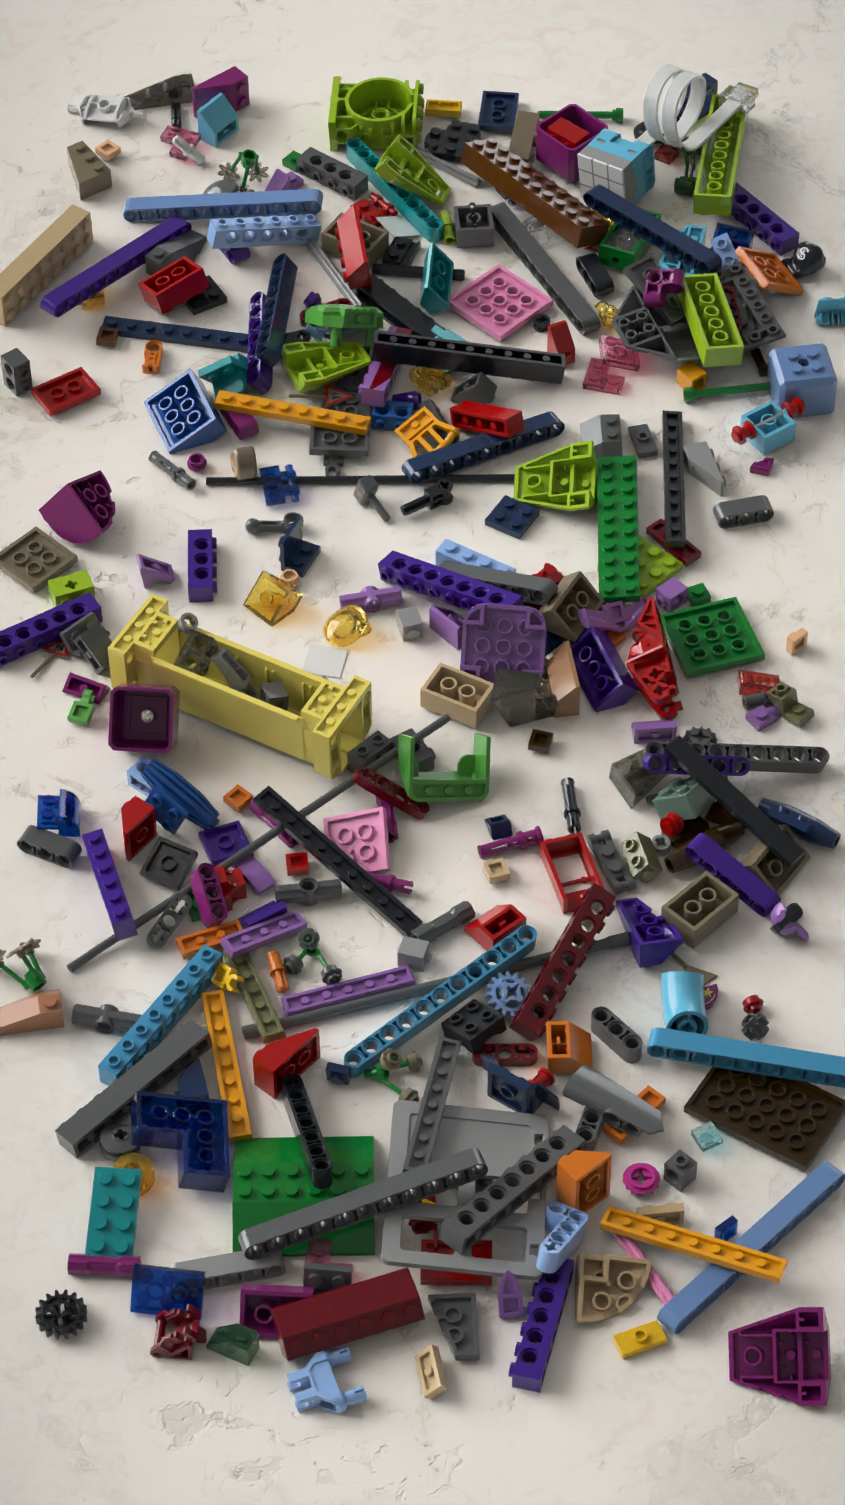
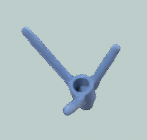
(319, 332)

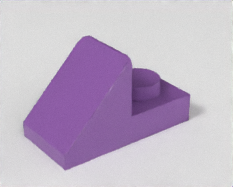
(284, 181)
(154, 569)

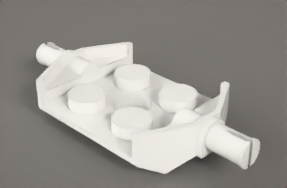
(117, 110)

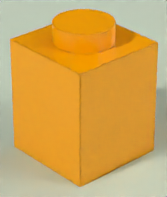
(691, 376)

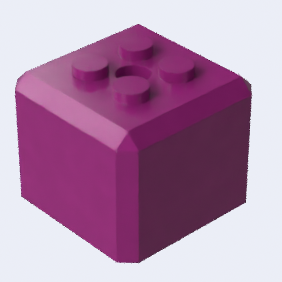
(557, 155)
(127, 726)

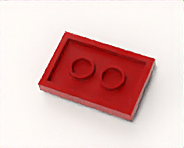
(65, 391)
(481, 1249)

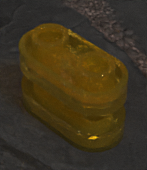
(429, 379)

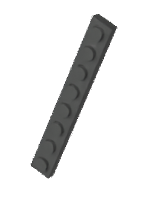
(432, 1103)

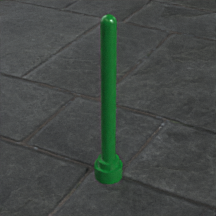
(615, 115)
(691, 394)

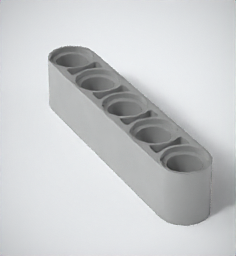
(235, 1268)

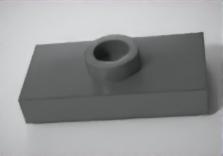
(642, 441)

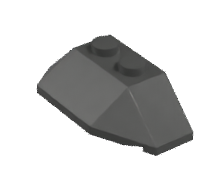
(605, 434)

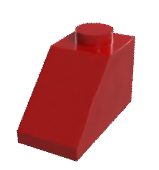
(560, 341)

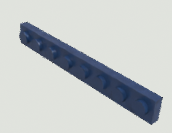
(178, 334)

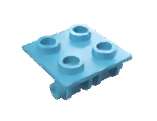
(830, 307)

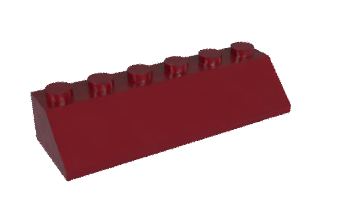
(347, 1314)

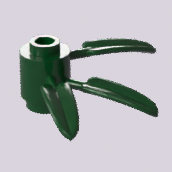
(686, 185)

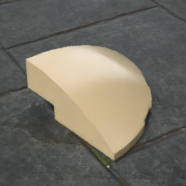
(607, 1285)

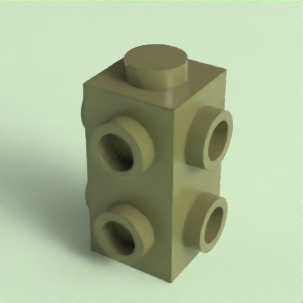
(641, 857)

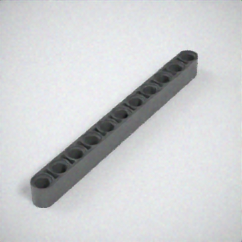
(544, 270)
(362, 1204)

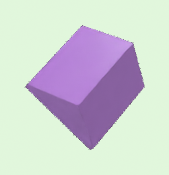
(447, 625)

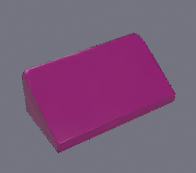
(77, 684)

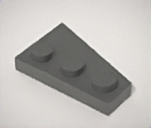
(458, 1323)

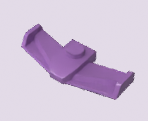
(613, 617)

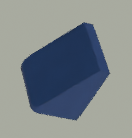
(499, 827)

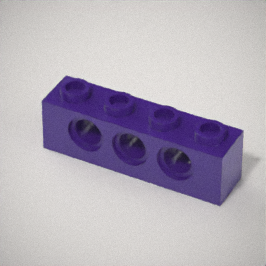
(200, 565)

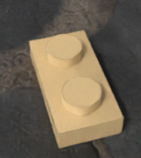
(669, 1213)
(431, 1372)

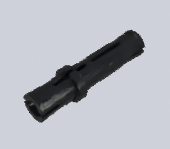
(571, 812)

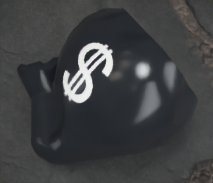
(805, 260)

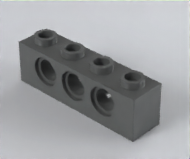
(332, 173)

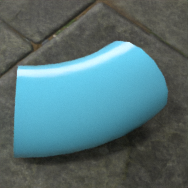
(684, 1001)

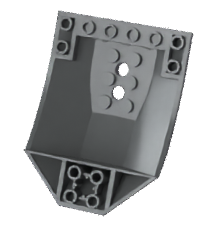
(647, 332)

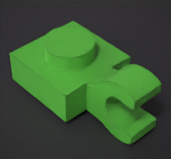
(83, 710)

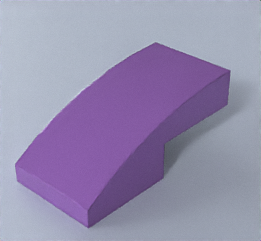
(255, 874)

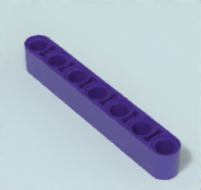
(257, 373)

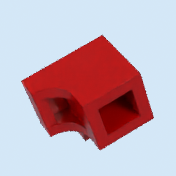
(232, 885)

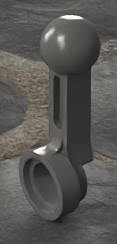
(254, 526)

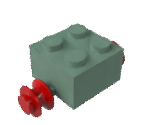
(679, 802)

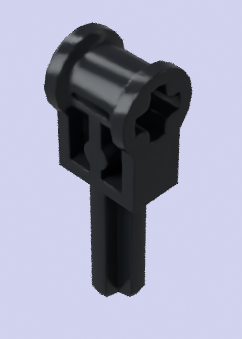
(433, 497)

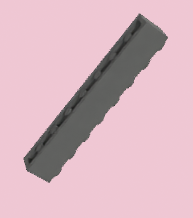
(147, 1075)

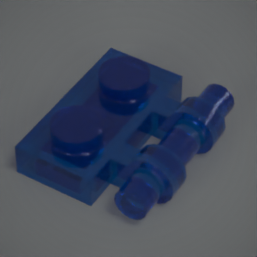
(273, 487)

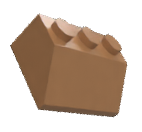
(563, 680)

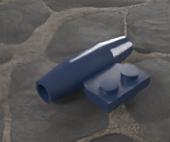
(801, 823)

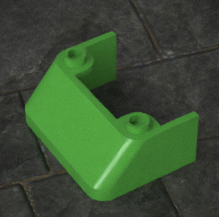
(465, 784)

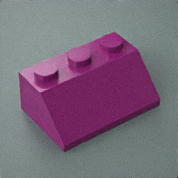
(258, 1300)

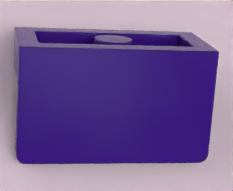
(263, 913)

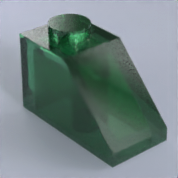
(235, 1343)

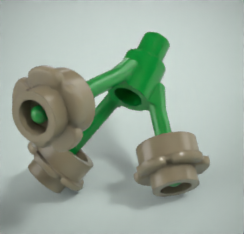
(390, 1061)

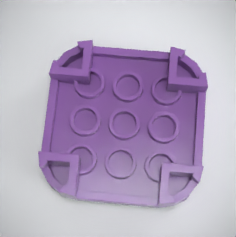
(503, 639)

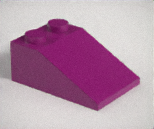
(231, 83)

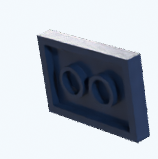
(498, 111)

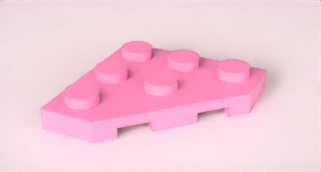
(362, 837)

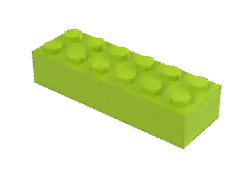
(711, 321)

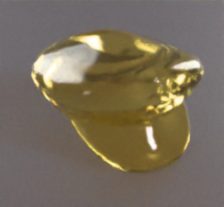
(346, 626)

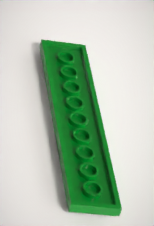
(618, 529)

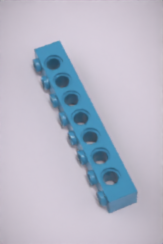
(161, 1015)

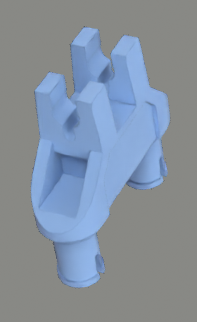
(322, 1386)

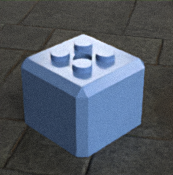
(805, 374)

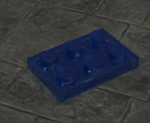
(165, 1288)

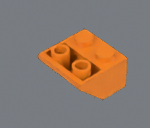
(567, 1047)

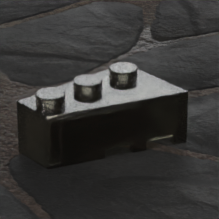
(632, 779)

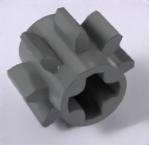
(755, 1026)

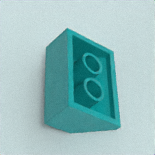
(436, 280)

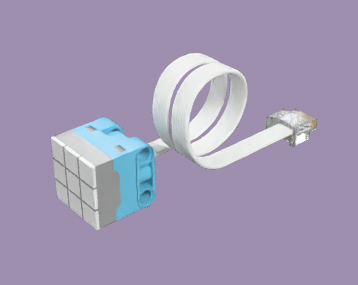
(629, 166)

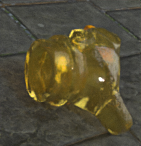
(606, 313)

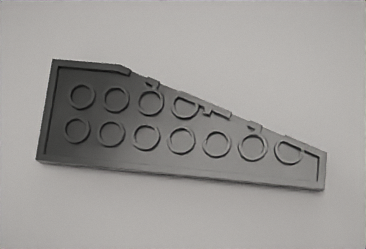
(341, 443)

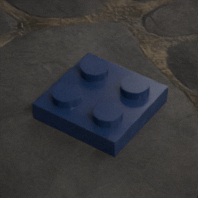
(512, 517)

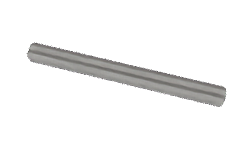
(450, 168)
(333, 272)

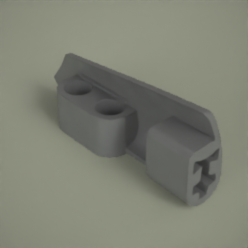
(618, 1105)

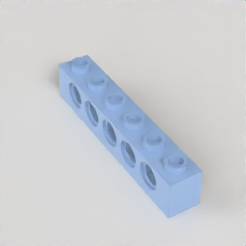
(263, 231)

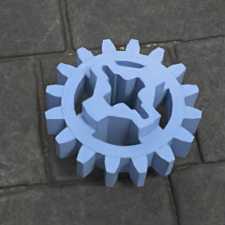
(499, 988)

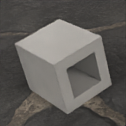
(409, 623)
(414, 953)

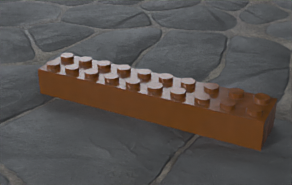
(534, 192)

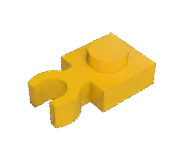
(226, 977)

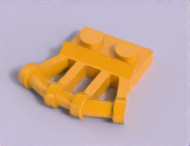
(420, 426)

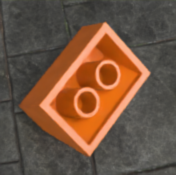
(583, 1179)

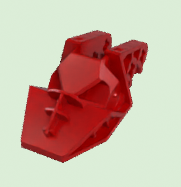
(653, 664)

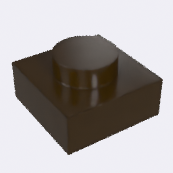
(540, 741)

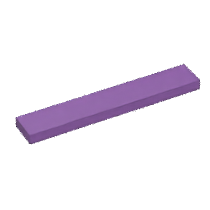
(348, 990)

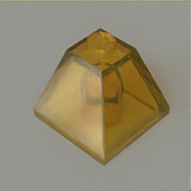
(272, 598)

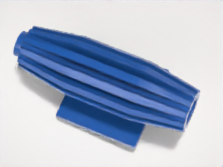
(177, 799)

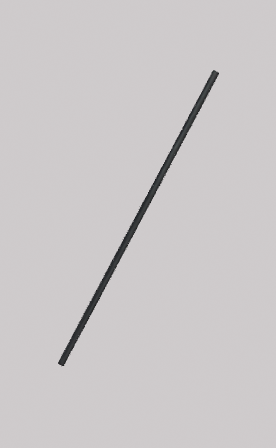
(354, 479)

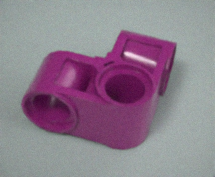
(668, 282)

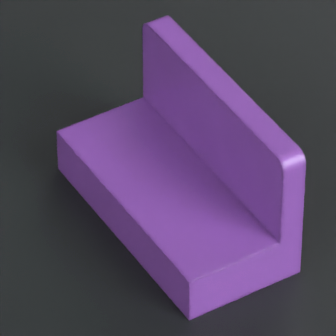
(653, 731)

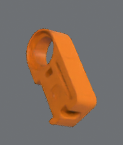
(152, 359)

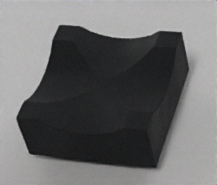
(473, 1025)

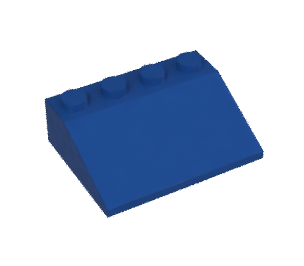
(185, 414)

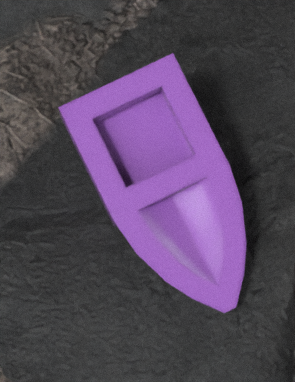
(763, 717)
(509, 1296)

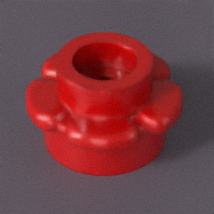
(752, 1004)

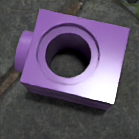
(671, 595)

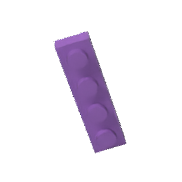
(263, 933)

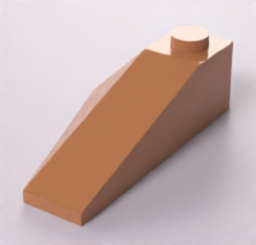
(32, 1013)

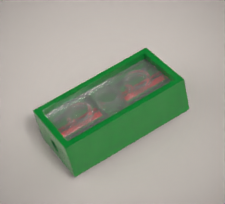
(622, 247)

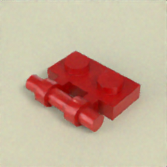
(370, 211)

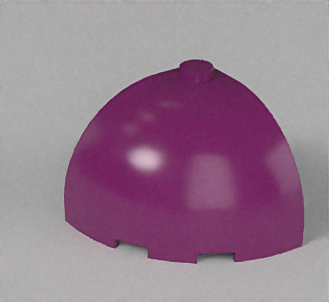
(81, 509)

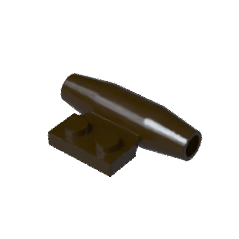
(722, 834)

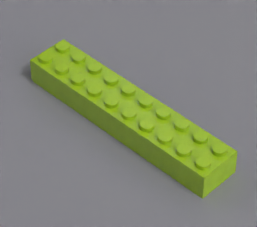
(719, 165)

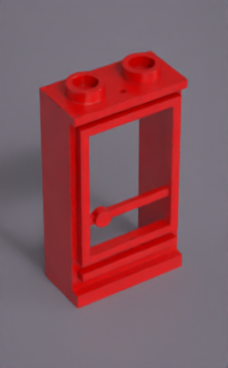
(563, 847)

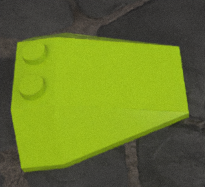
(409, 170)
(317, 363)
(560, 478)

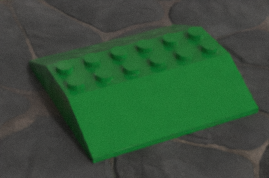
(275, 1182)

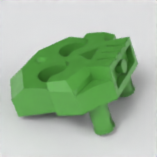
(345, 316)

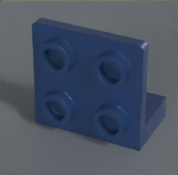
(295, 552)

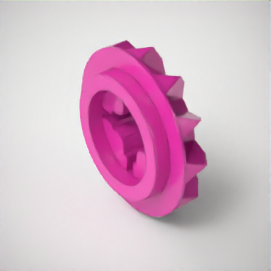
(649, 1174)

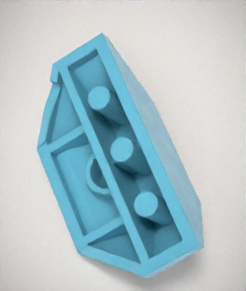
(668, 262)

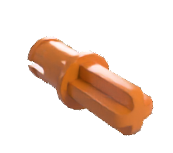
(277, 971)

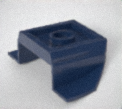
(516, 1091)

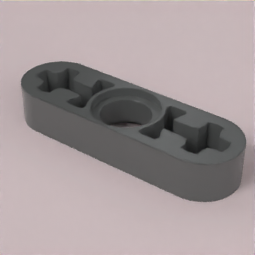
(165, 936)

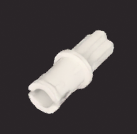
(188, 150)

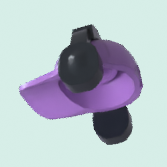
(785, 920)

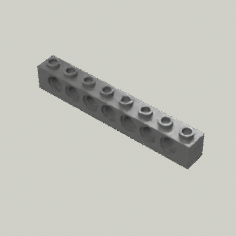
(509, 1191)

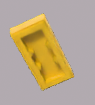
(443, 108)
(639, 1339)

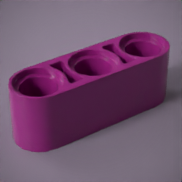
(241, 424)
(211, 886)

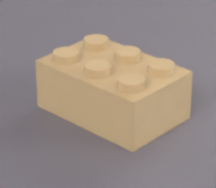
(457, 694)

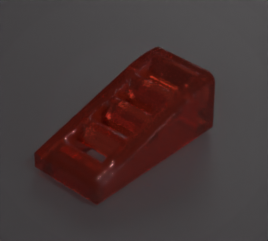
(748, 679)

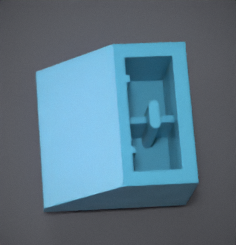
(217, 120)

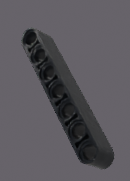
(307, 1131)

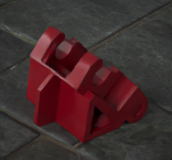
(187, 1332)

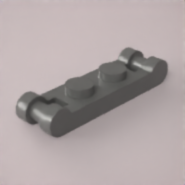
(611, 862)

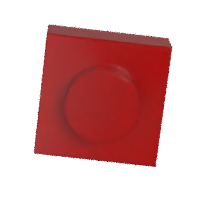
(297, 864)

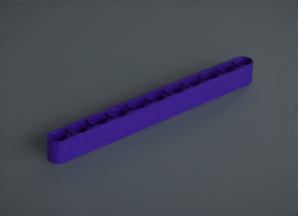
(111, 268)

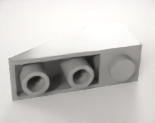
(701, 465)

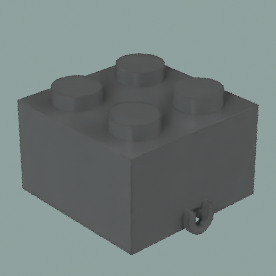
(473, 225)

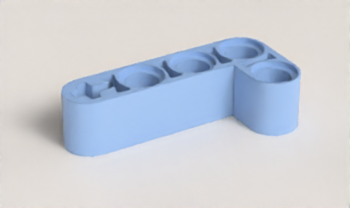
(566, 1230)

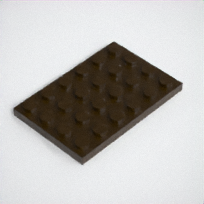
(768, 1112)

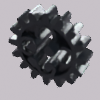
(72, 1306)

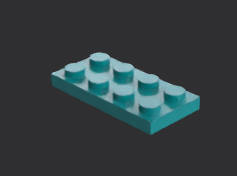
(113, 1212)

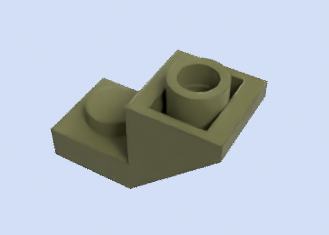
(786, 701)

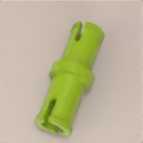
(448, 227)

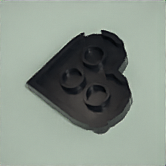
(450, 143)

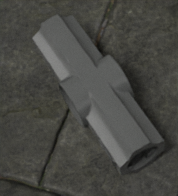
(308, 891)
(104, 1019)

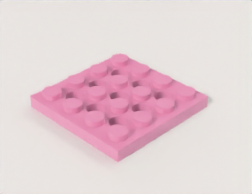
(491, 283)

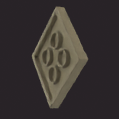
(35, 559)

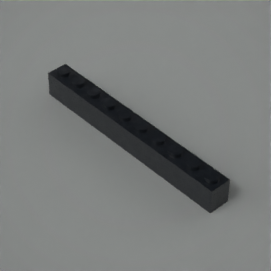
(467, 357)

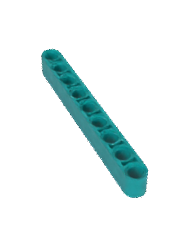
(404, 201)

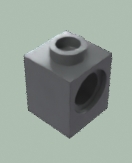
(680, 1170)

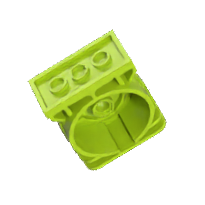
(375, 112)

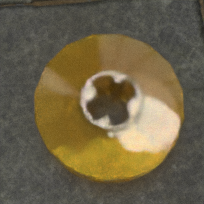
(138, 1161)

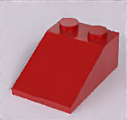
(285, 1057)

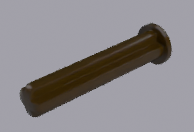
(760, 361)

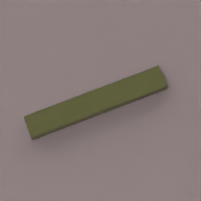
(256, 998)

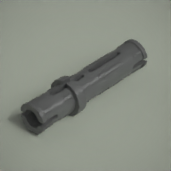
(186, 481)

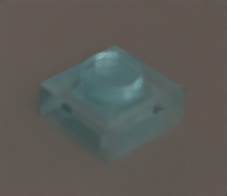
(707, 1136)

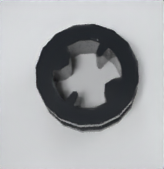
(541, 318)

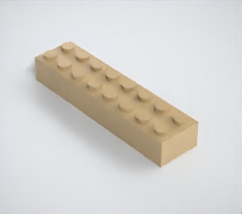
(43, 261)

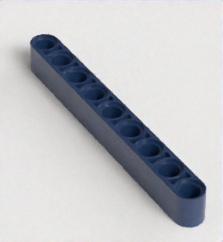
(652, 229)
(276, 310)
(480, 449)

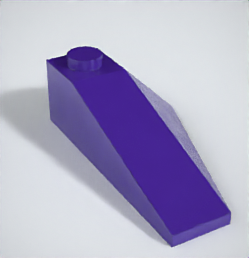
(649, 935)

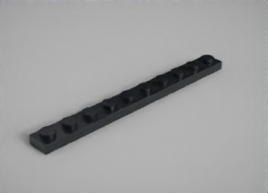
(673, 479)
(337, 861)

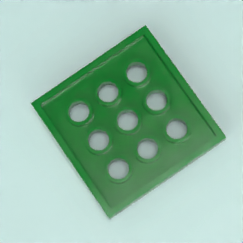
(711, 661)

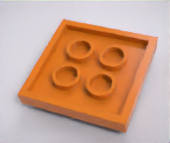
(769, 271)

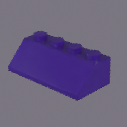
(602, 671)

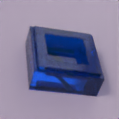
(726, 1229)

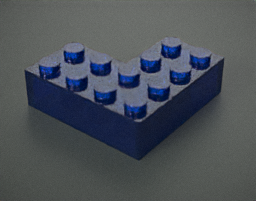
(193, 1128)

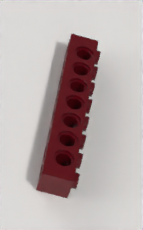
(524, 1021)

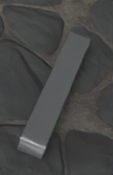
(532, 588)

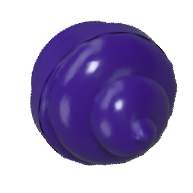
(312, 300)

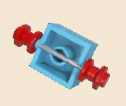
(769, 425)

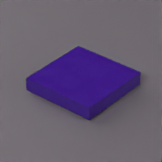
(223, 841)

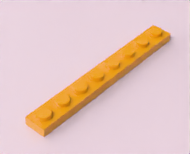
(292, 412)
(226, 1064)
(694, 1244)

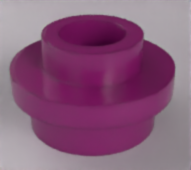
(197, 462)

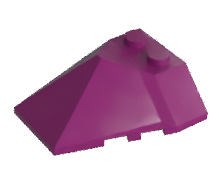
(784, 1356)

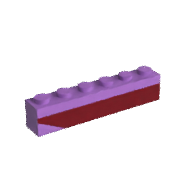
(380, 378)

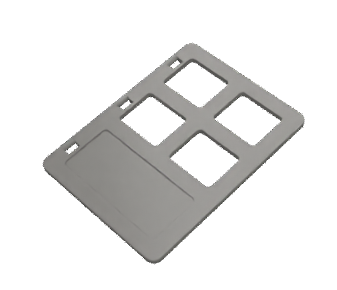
(502, 1141)

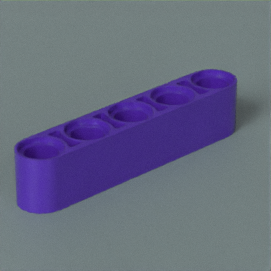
(727, 764)
(733, 874)

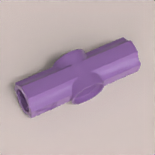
(372, 599)

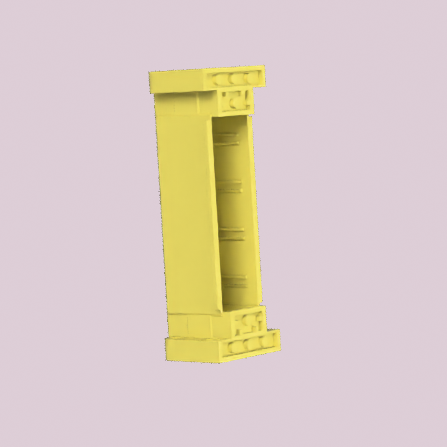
(321, 715)

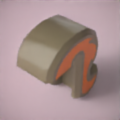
(244, 463)

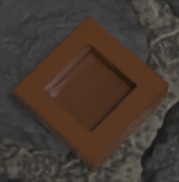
(107, 337)

